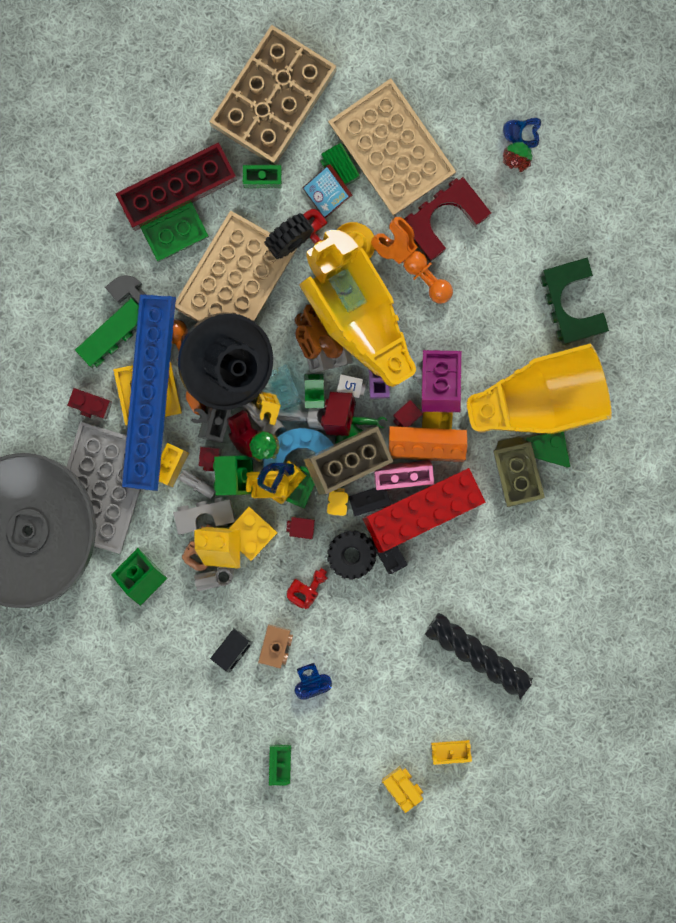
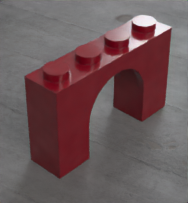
(459, 195)

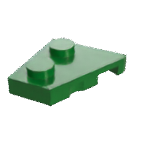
(550, 448)

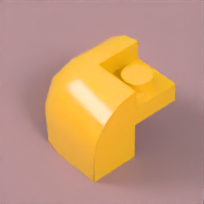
(331, 254)

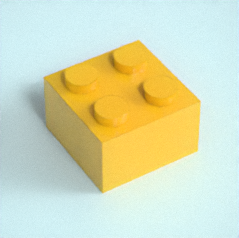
(254, 533)

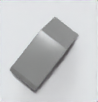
(324, 363)

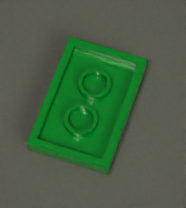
(174, 232)

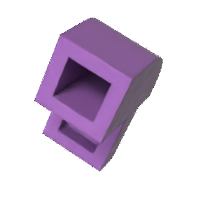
(377, 387)

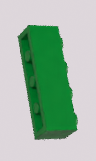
(109, 335)

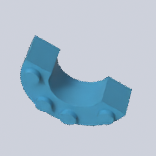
(298, 439)

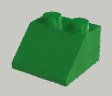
(139, 577)

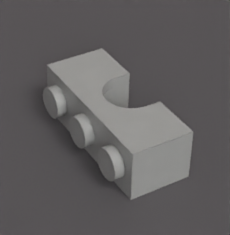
(187, 517)

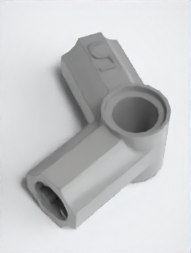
(211, 579)

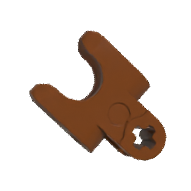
(313, 336)

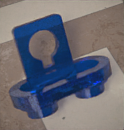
(313, 684)

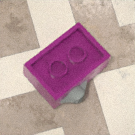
(440, 380)

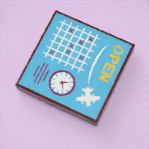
(327, 191)

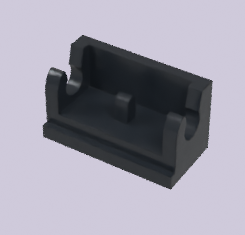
(369, 501)
(392, 559)
(231, 650)

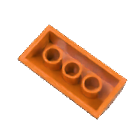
(427, 444)

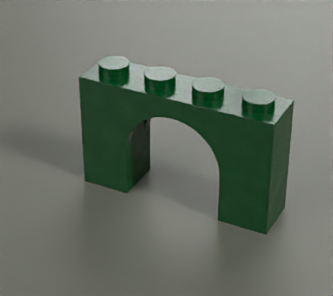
(570, 328)

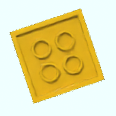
(124, 381)

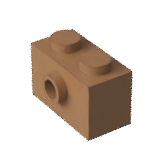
(275, 645)

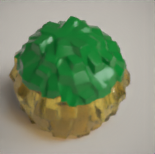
(264, 446)

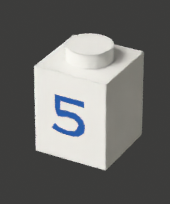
(351, 385)

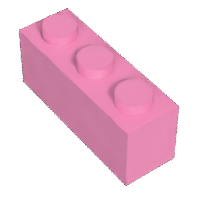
(404, 475)

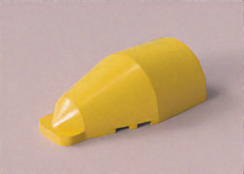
(370, 330)
(546, 395)

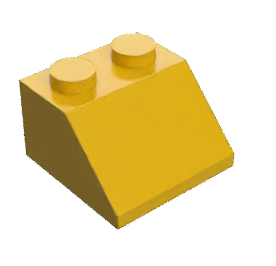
(218, 546)

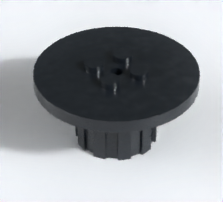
(225, 361)

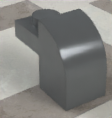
(123, 286)

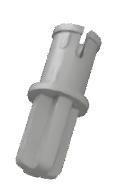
(197, 484)

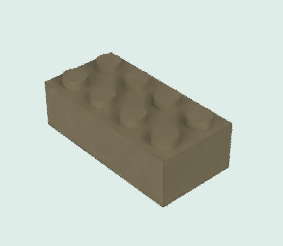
(348, 460)

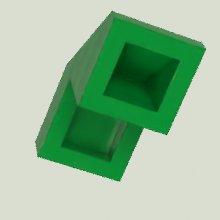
(314, 390)

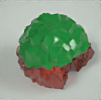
(517, 156)

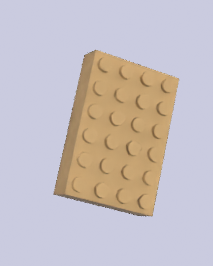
(273, 95)

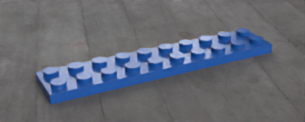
(148, 392)

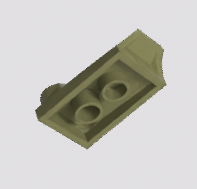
(518, 471)

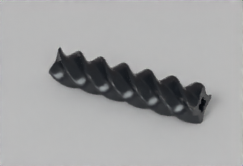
(481, 657)

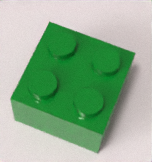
(232, 474)

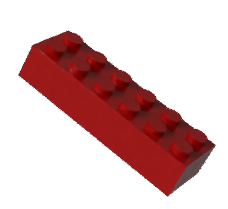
(424, 510)

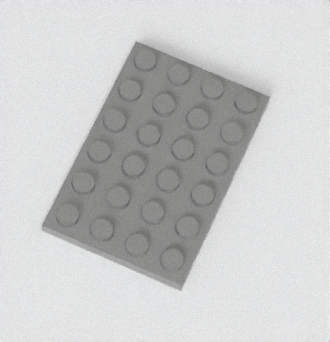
(99, 465)

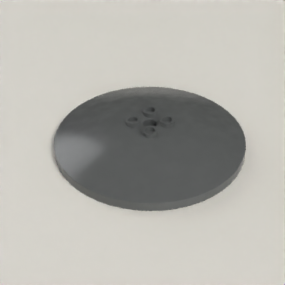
(63, 521)

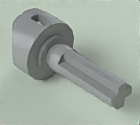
(254, 412)
(312, 416)

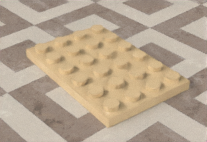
(392, 147)
(233, 273)

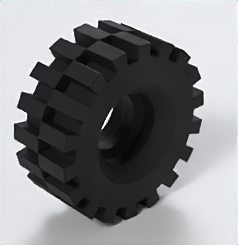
(289, 236)
(351, 569)

